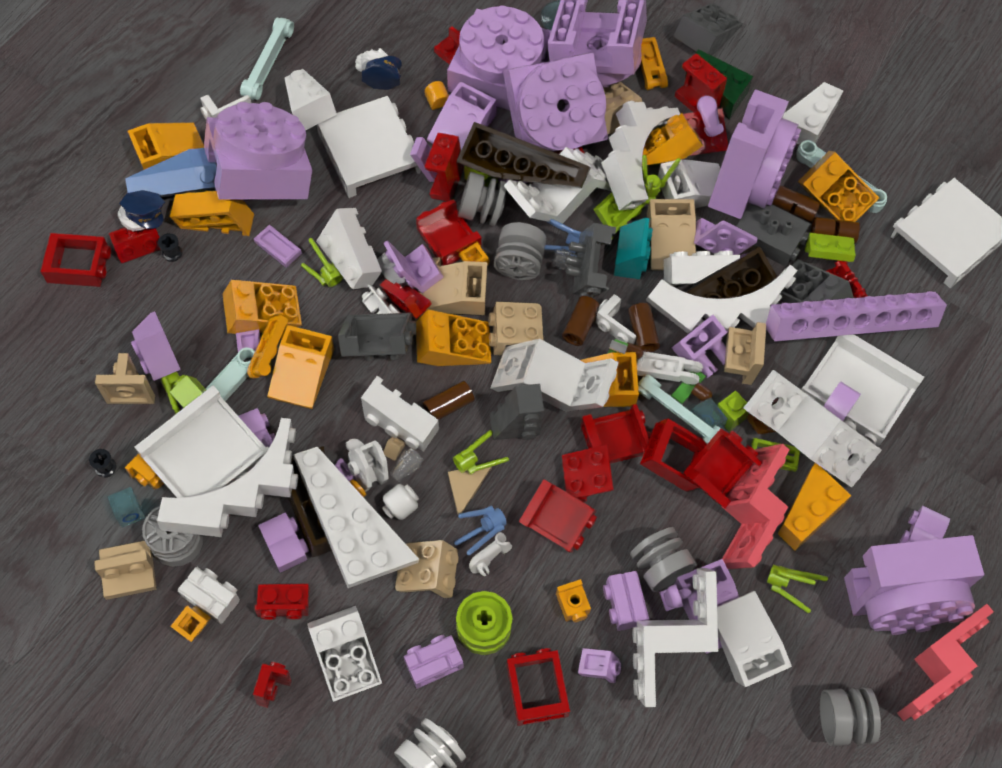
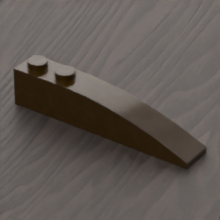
(518, 160)

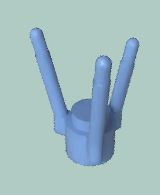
(573, 235)
(492, 521)

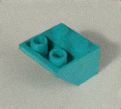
(633, 249)

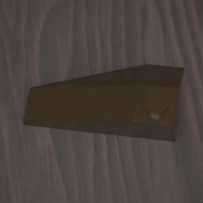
(738, 278)

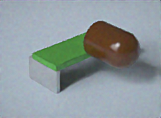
(622, 347)
(697, 390)

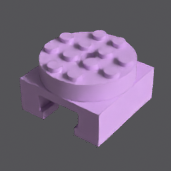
(610, 36)
(496, 42)
(534, 99)
(258, 153)
(755, 156)
(915, 584)

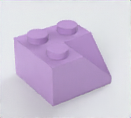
(153, 348)

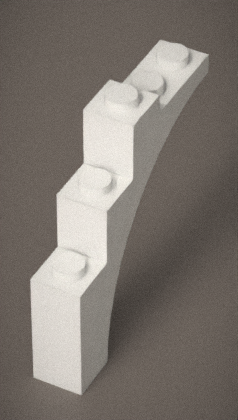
(624, 163)
(688, 309)
(210, 512)

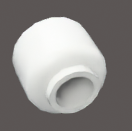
(400, 501)

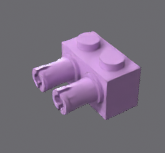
(705, 336)

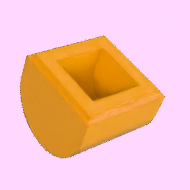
(436, 94)
(474, 253)

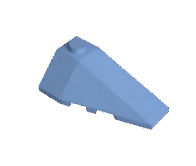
(176, 175)

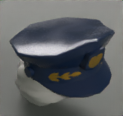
(379, 69)
(141, 210)

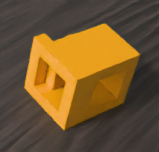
(143, 473)
(572, 611)
(191, 622)

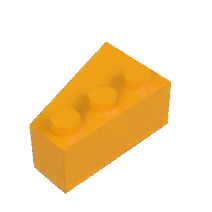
(205, 211)
(813, 507)

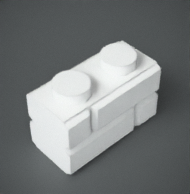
(208, 594)

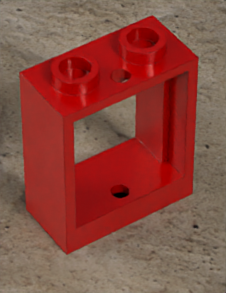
(53, 256)
(657, 445)
(540, 713)

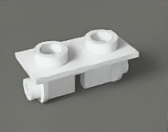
(377, 300)

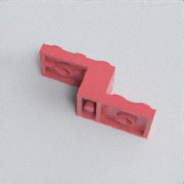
(755, 509)
(946, 664)

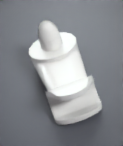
(389, 272)
(481, 560)

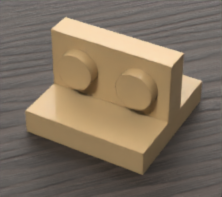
(745, 351)
(125, 385)
(126, 570)

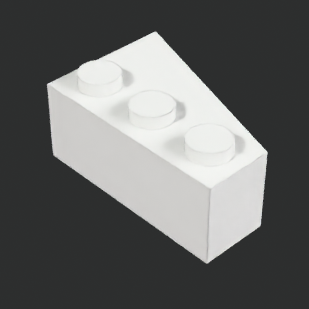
(308, 99)
(814, 111)
(348, 250)
(398, 417)

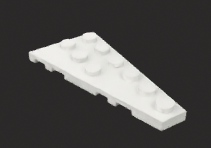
(356, 532)

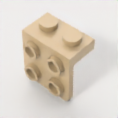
(514, 324)
(432, 572)

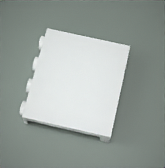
(367, 143)
(952, 230)
(879, 378)
(202, 447)

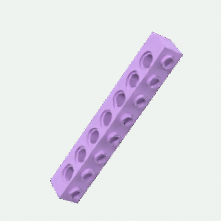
(854, 316)

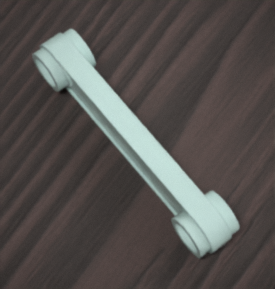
(253, 86)
(810, 154)
(233, 374)
(650, 388)

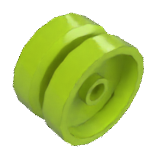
(481, 608)

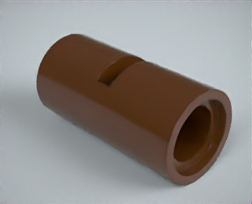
(796, 203)
(836, 227)
(581, 321)
(644, 327)
(449, 400)

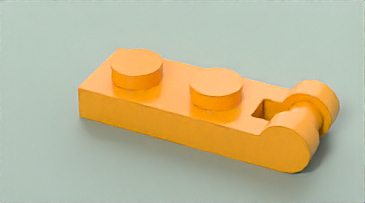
(652, 64)
(267, 347)

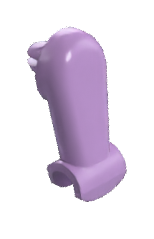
(708, 109)
(673, 597)

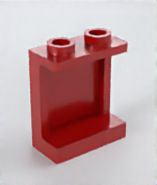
(700, 81)
(443, 161)
(446, 232)
(621, 431)
(721, 465)
(559, 516)

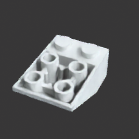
(690, 181)
(687, 270)
(750, 640)
(344, 653)

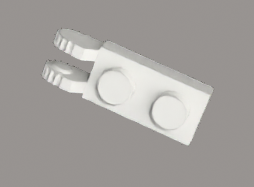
(669, 368)

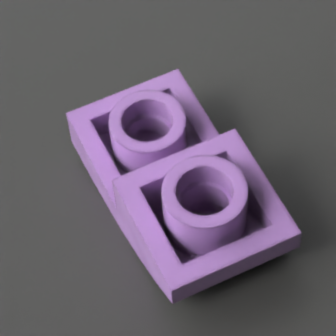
(842, 400)

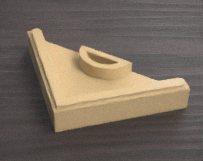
(465, 486)

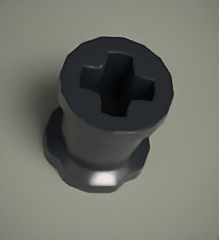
(169, 245)
(96, 462)

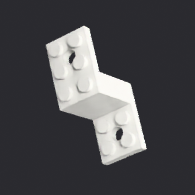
(556, 201)
(562, 378)
(812, 429)
(676, 635)

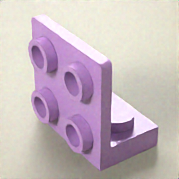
(722, 237)
(416, 267)

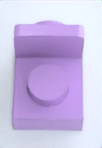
(599, 664)

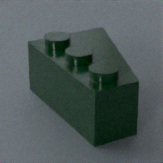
(736, 86)

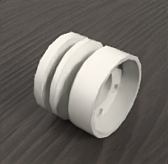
(432, 750)

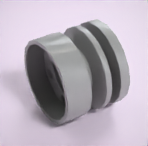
(482, 199)
(520, 251)
(171, 548)
(660, 554)
(850, 716)

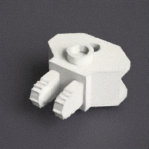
(367, 463)

